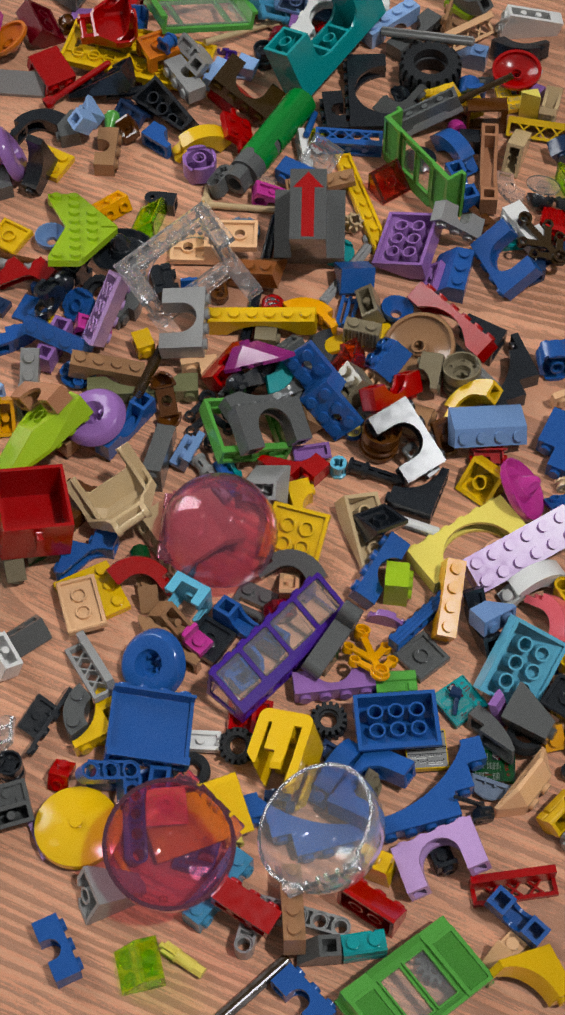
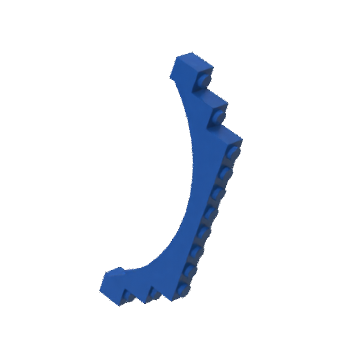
(433, 808)

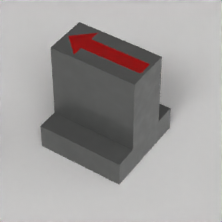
(309, 220)

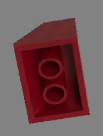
(41, 25)

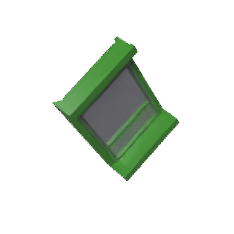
(202, 15)

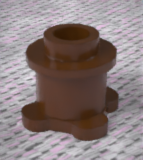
(66, 22)

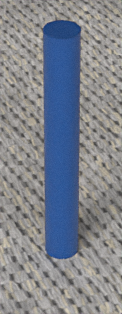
(310, 124)

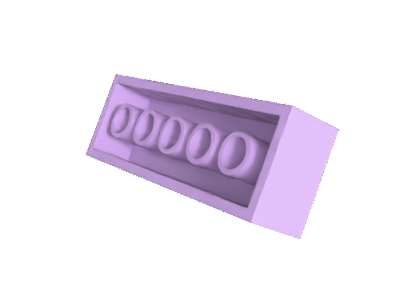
(517, 550)

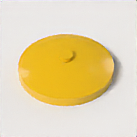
(72, 827)

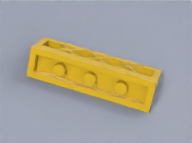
(535, 123)

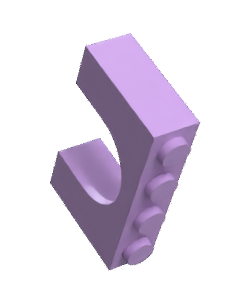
(412, 854)

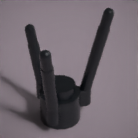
(481, 813)

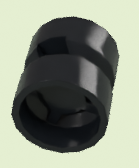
(258, 51)
(11, 766)

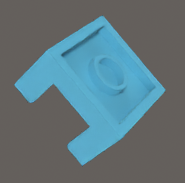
(192, 592)

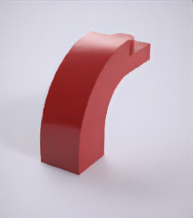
(139, 565)

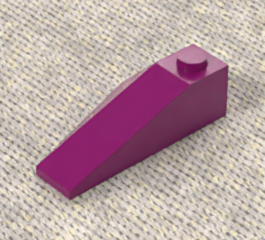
(254, 354)

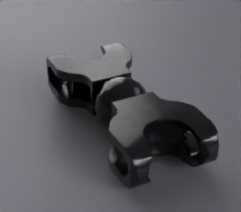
(53, 290)

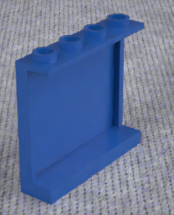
(150, 726)

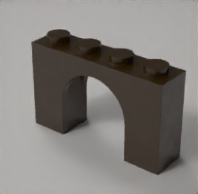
(254, 108)

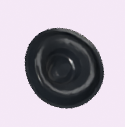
(119, 247)

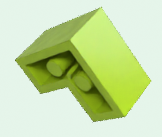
(398, 583)

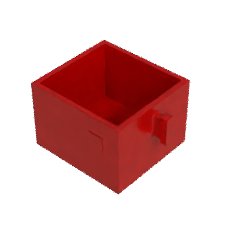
(35, 512)

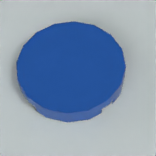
(77, 301)

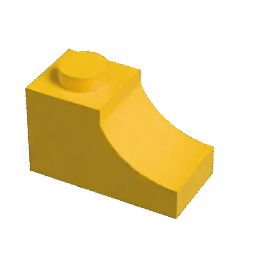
(301, 492)

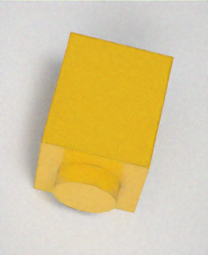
(143, 343)

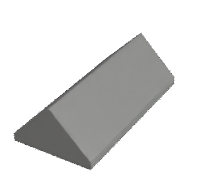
(21, 84)

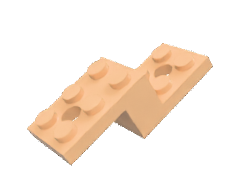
(202, 251)

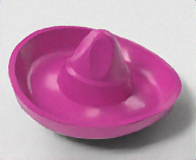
(522, 489)

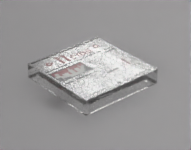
(321, 153)

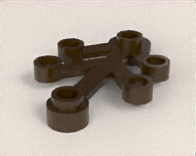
(542, 241)

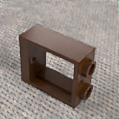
(486, 105)

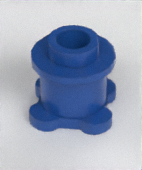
(167, 42)

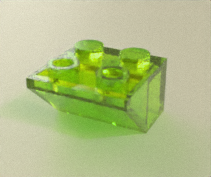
(140, 966)

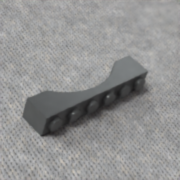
(294, 389)

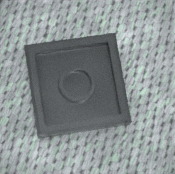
(422, 655)

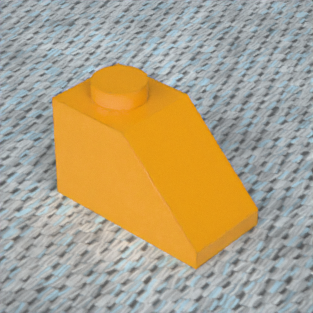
(8, 416)

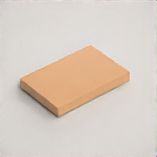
(81, 604)

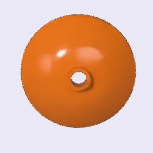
(12, 36)

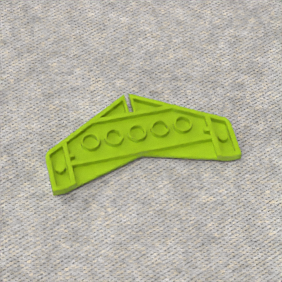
(84, 230)

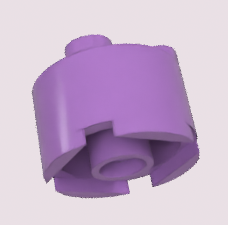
(199, 164)

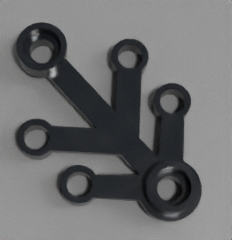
(198, 423)

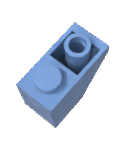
(490, 616)

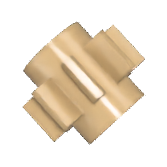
(353, 223)

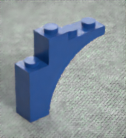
(552, 443)

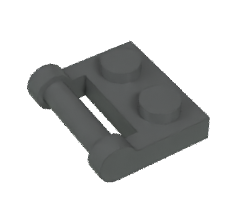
(254, 596)

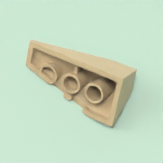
(346, 508)

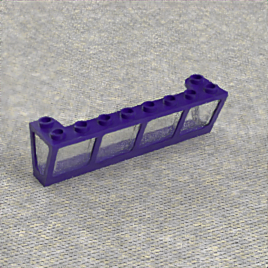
(274, 649)

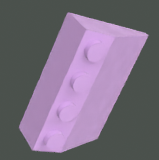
(106, 310)

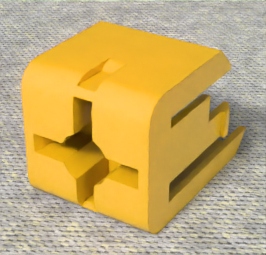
(283, 743)

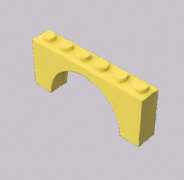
(493, 517)

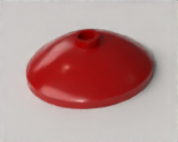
(522, 64)

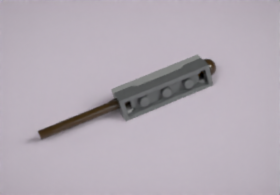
(442, 106)

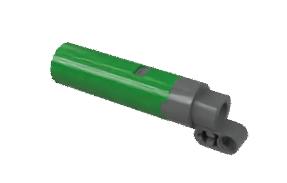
(264, 145)

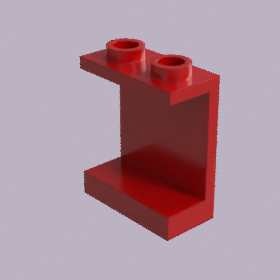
(52, 69)

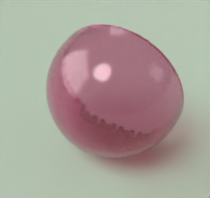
(218, 530)
(170, 844)

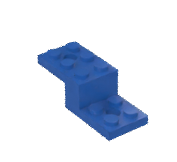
(323, 391)

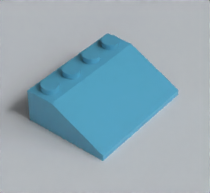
(520, 655)

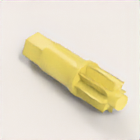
(177, 956)

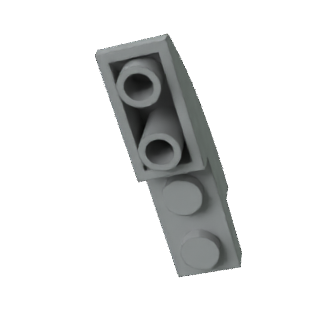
(29, 371)

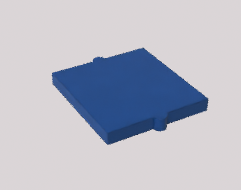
(26, 307)

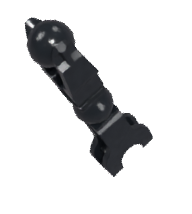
(255, 377)

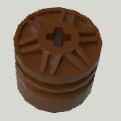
(381, 448)

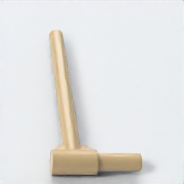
(267, 23)
(233, 206)

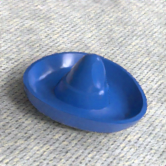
(154, 660)

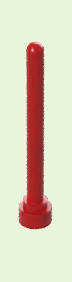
(50, 101)

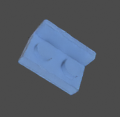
(186, 450)

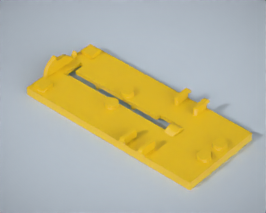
(90, 57)

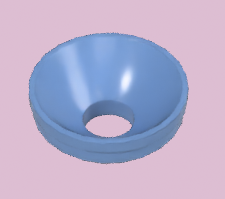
(48, 232)

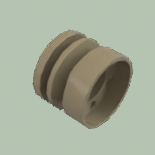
(459, 370)

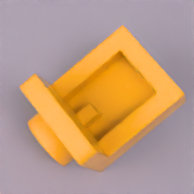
(558, 742)

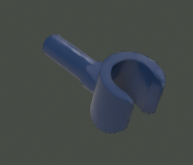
(455, 693)

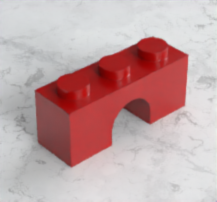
(215, 376)

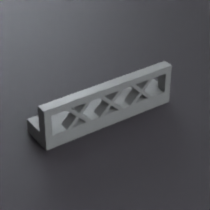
(104, 677)

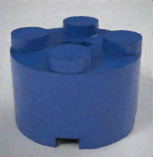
(551, 359)

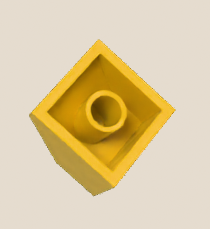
(481, 480)

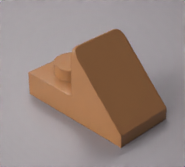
(147, 594)

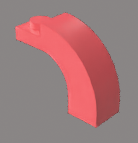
(555, 610)

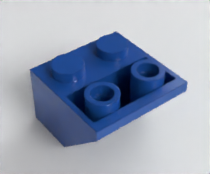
(387, 358)

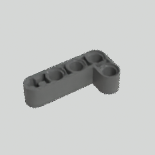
(332, 639)

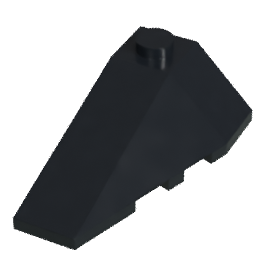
(115, 81)

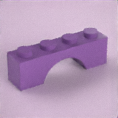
(308, 688)

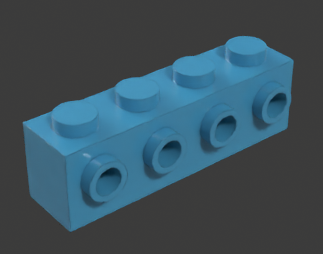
(202, 916)

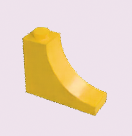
(538, 969)

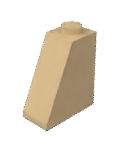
(516, 151)

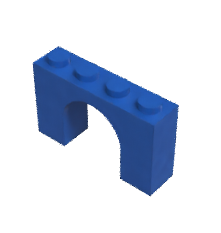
(487, 250)
(388, 765)

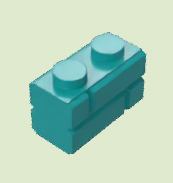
(363, 946)

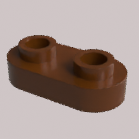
(220, 294)

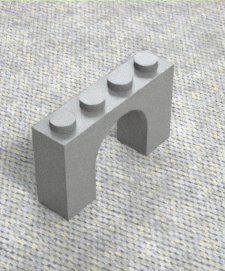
(192, 341)

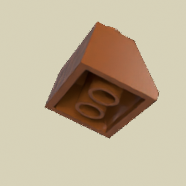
(265, 271)

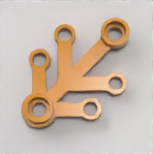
(377, 670)

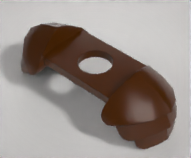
(164, 384)

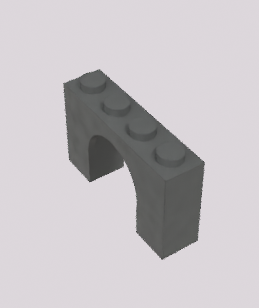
(286, 410)

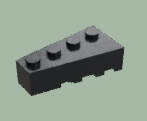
(163, 104)

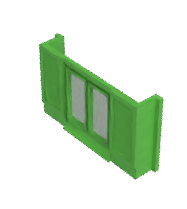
(422, 173)
(421, 977)

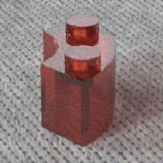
(350, 351)

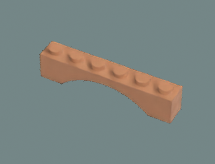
(488, 168)

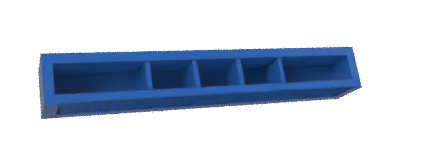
(414, 624)

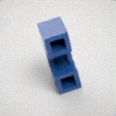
(471, 194)
(524, 925)
(65, 967)
(292, 983)

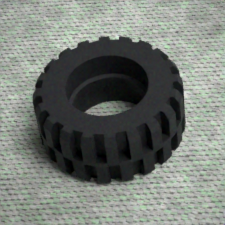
(432, 57)

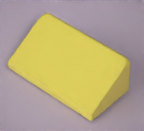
(529, 104)

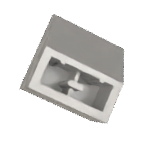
(272, 481)

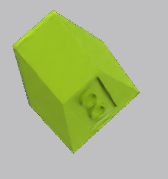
(43, 433)

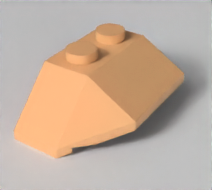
(527, 788)

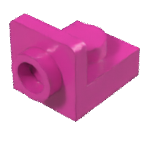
(196, 640)

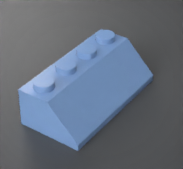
(486, 426)

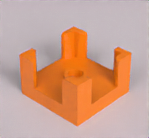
(148, 45)

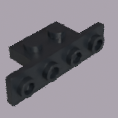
(37, 719)

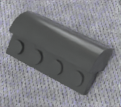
(15, 804)

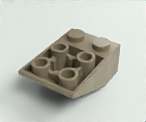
(355, 380)

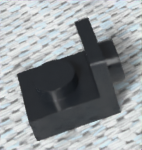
(443, 860)

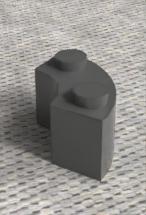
(76, 710)

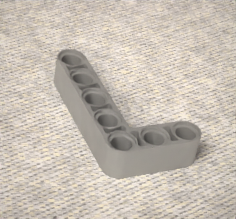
(311, 916)

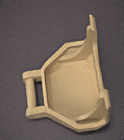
(121, 499)

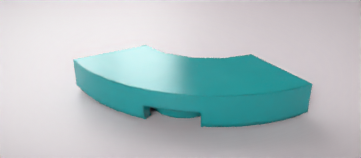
(278, 378)

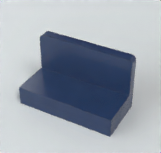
(134, 110)

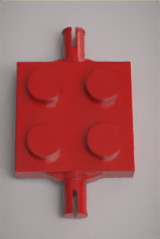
(235, 128)

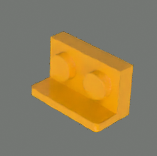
(114, 205)

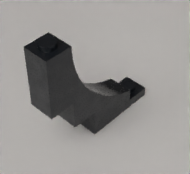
(521, 373)

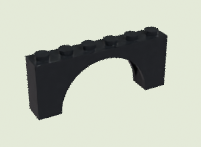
(359, 70)

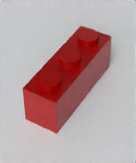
(247, 907)

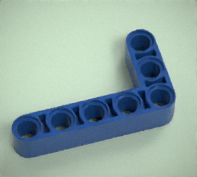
(117, 777)

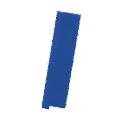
(356, 147)

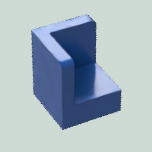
(142, 15)

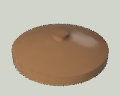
(422, 333)

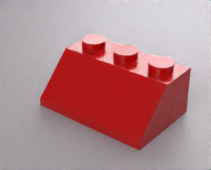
(373, 907)

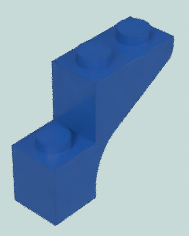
(101, 545)

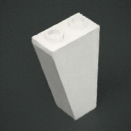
(528, 22)

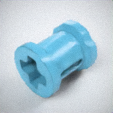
(338, 467)

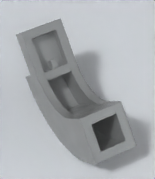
(197, 55)

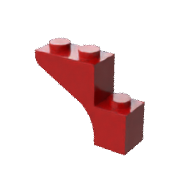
(17, 272)
(314, 468)

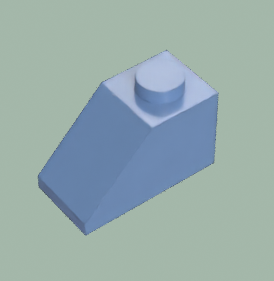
(474, 57)

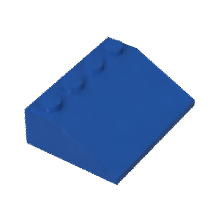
(396, 720)

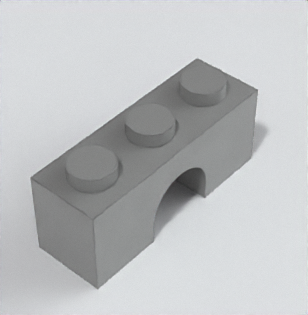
(190, 88)
(446, 217)

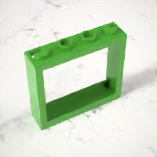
(231, 454)

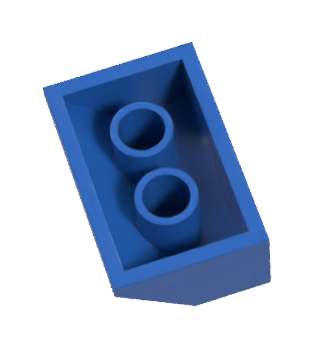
(456, 273)

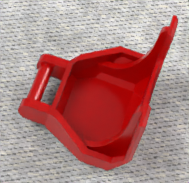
(112, 24)

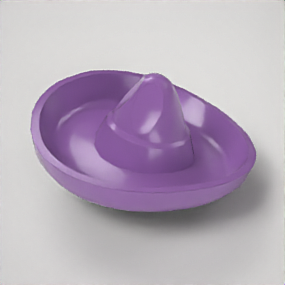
(12, 156)
(104, 422)

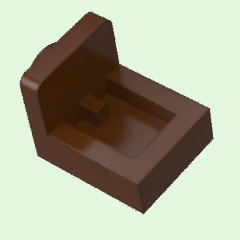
(128, 128)

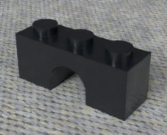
(332, 106)

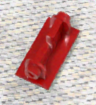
(495, 453)

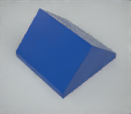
(353, 276)

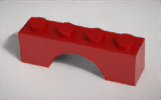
(378, 397)

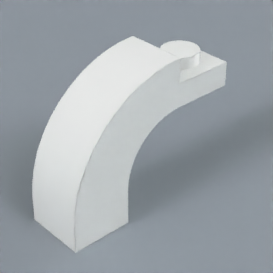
(530, 579)

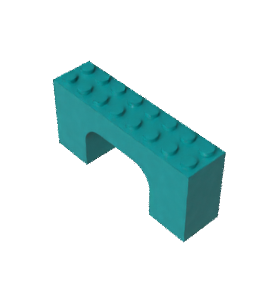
(309, 62)

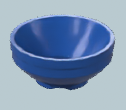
(396, 304)

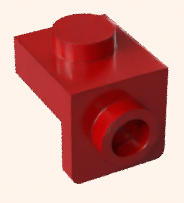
(60, 775)

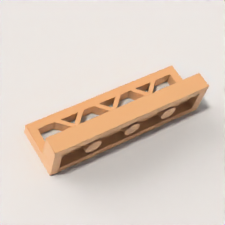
(471, 26)

